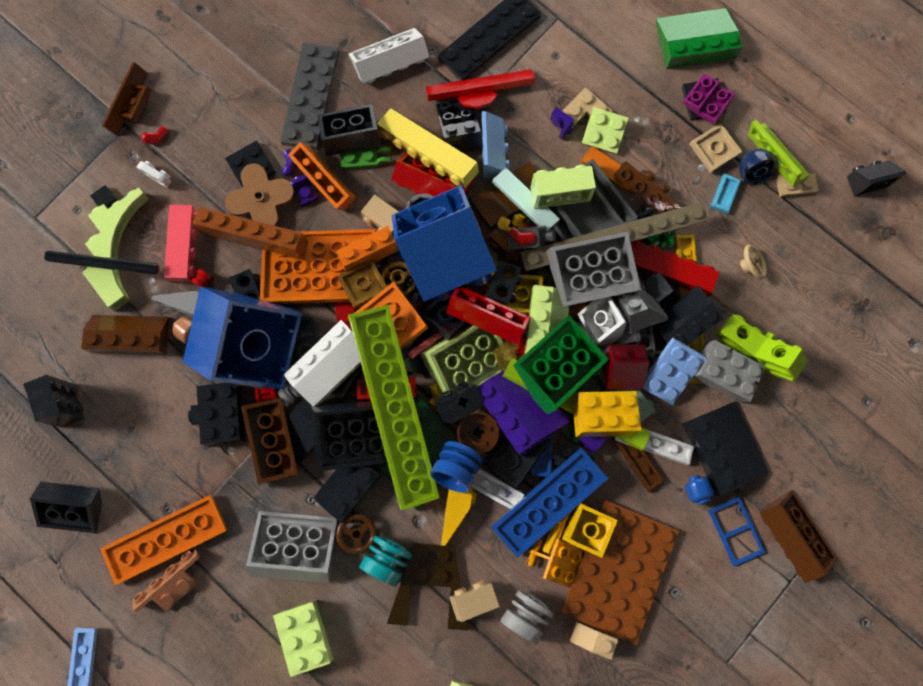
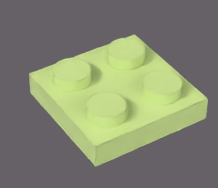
(604, 130)

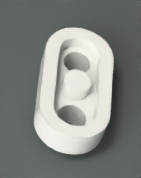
(149, 170)

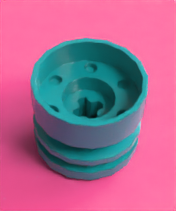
(385, 561)

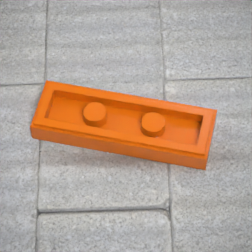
(606, 164)

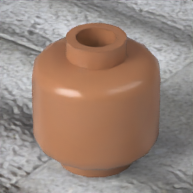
(182, 328)

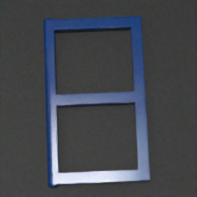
(723, 536)

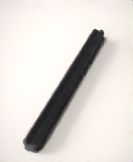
(101, 262)

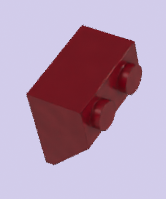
(625, 367)

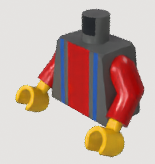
(525, 235)

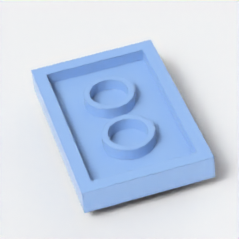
(673, 371)

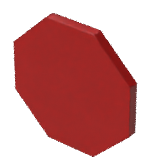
(478, 100)

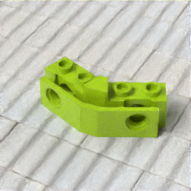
(774, 354)

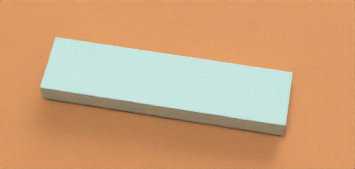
(522, 198)

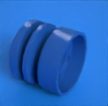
(456, 467)

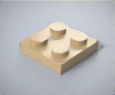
(715, 147)

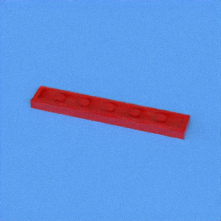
(479, 85)

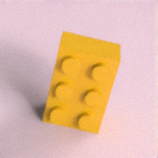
(606, 414)

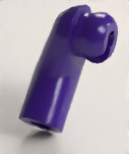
(290, 167)

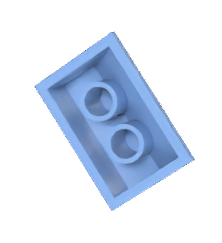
(493, 145)

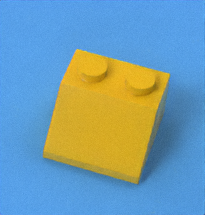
(589, 530)

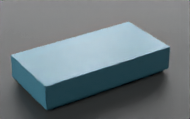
(725, 193)

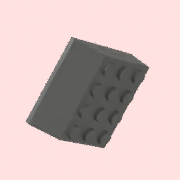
(603, 211)

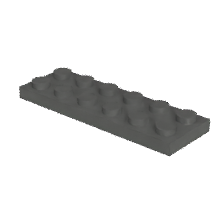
(309, 94)

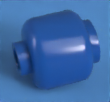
(699, 490)

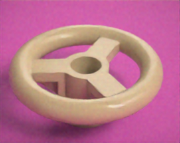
(754, 263)

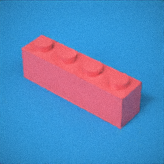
(180, 244)

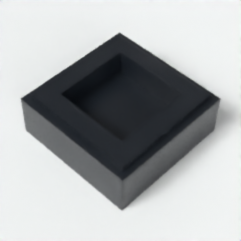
(103, 196)

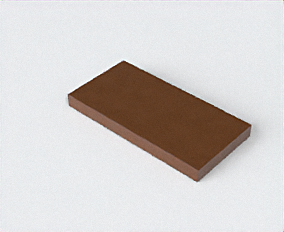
(494, 204)

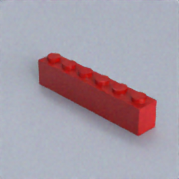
(676, 270)

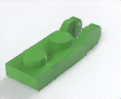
(365, 158)

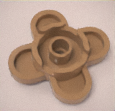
(256, 183)

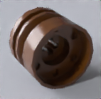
(468, 426)

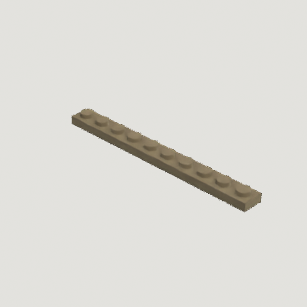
(636, 229)

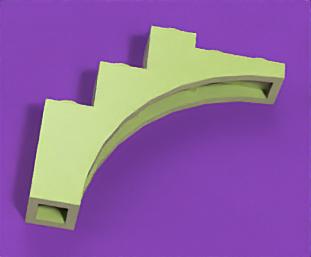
(111, 225)

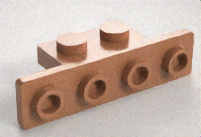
(171, 585)

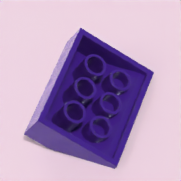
(519, 414)

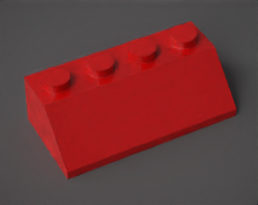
(414, 175)

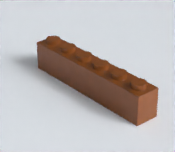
(250, 233)

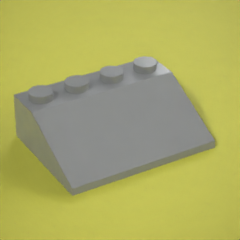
(594, 269)
(292, 547)

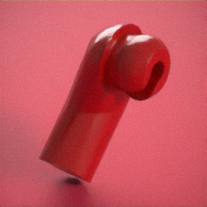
(154, 138)

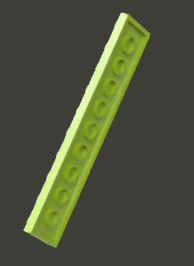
(394, 406)

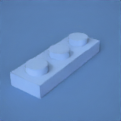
(82, 656)

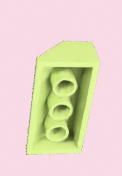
(545, 314)

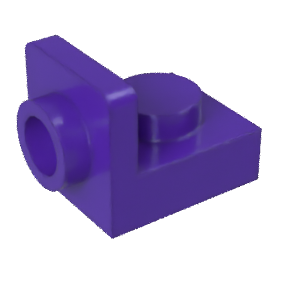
(562, 120)
(304, 190)

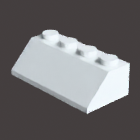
(389, 55)
(325, 365)

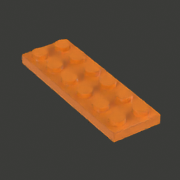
(163, 539)

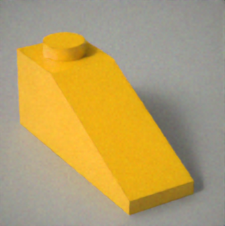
(456, 509)

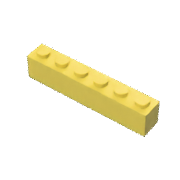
(428, 148)

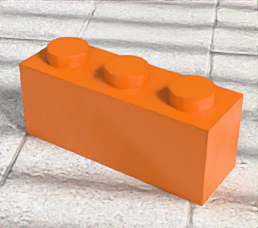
(374, 247)

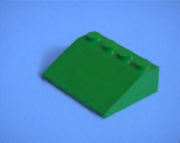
(698, 38)
(559, 364)

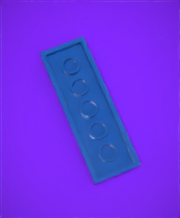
(549, 502)

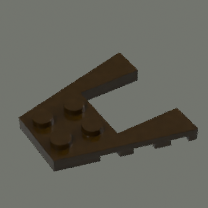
(432, 567)

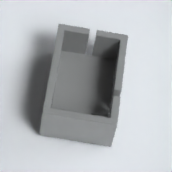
(729, 372)

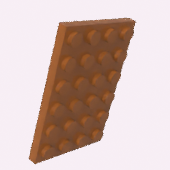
(620, 587)

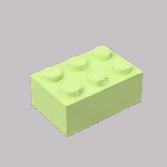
(562, 186)
(303, 638)

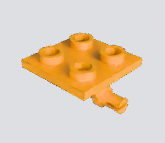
(561, 563)

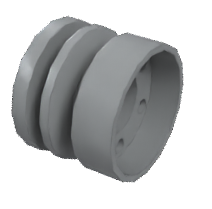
(527, 617)

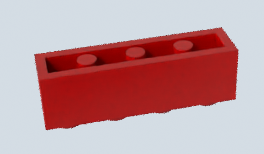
(488, 314)

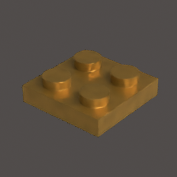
(362, 283)

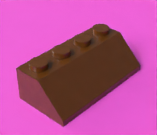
(126, 334)
(269, 441)
(799, 537)

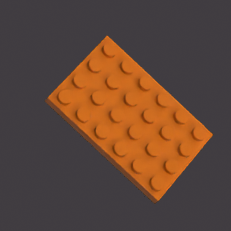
(312, 278)

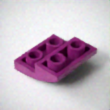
(709, 99)

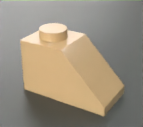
(594, 640)

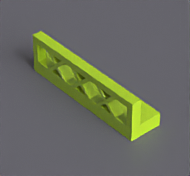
(788, 165)

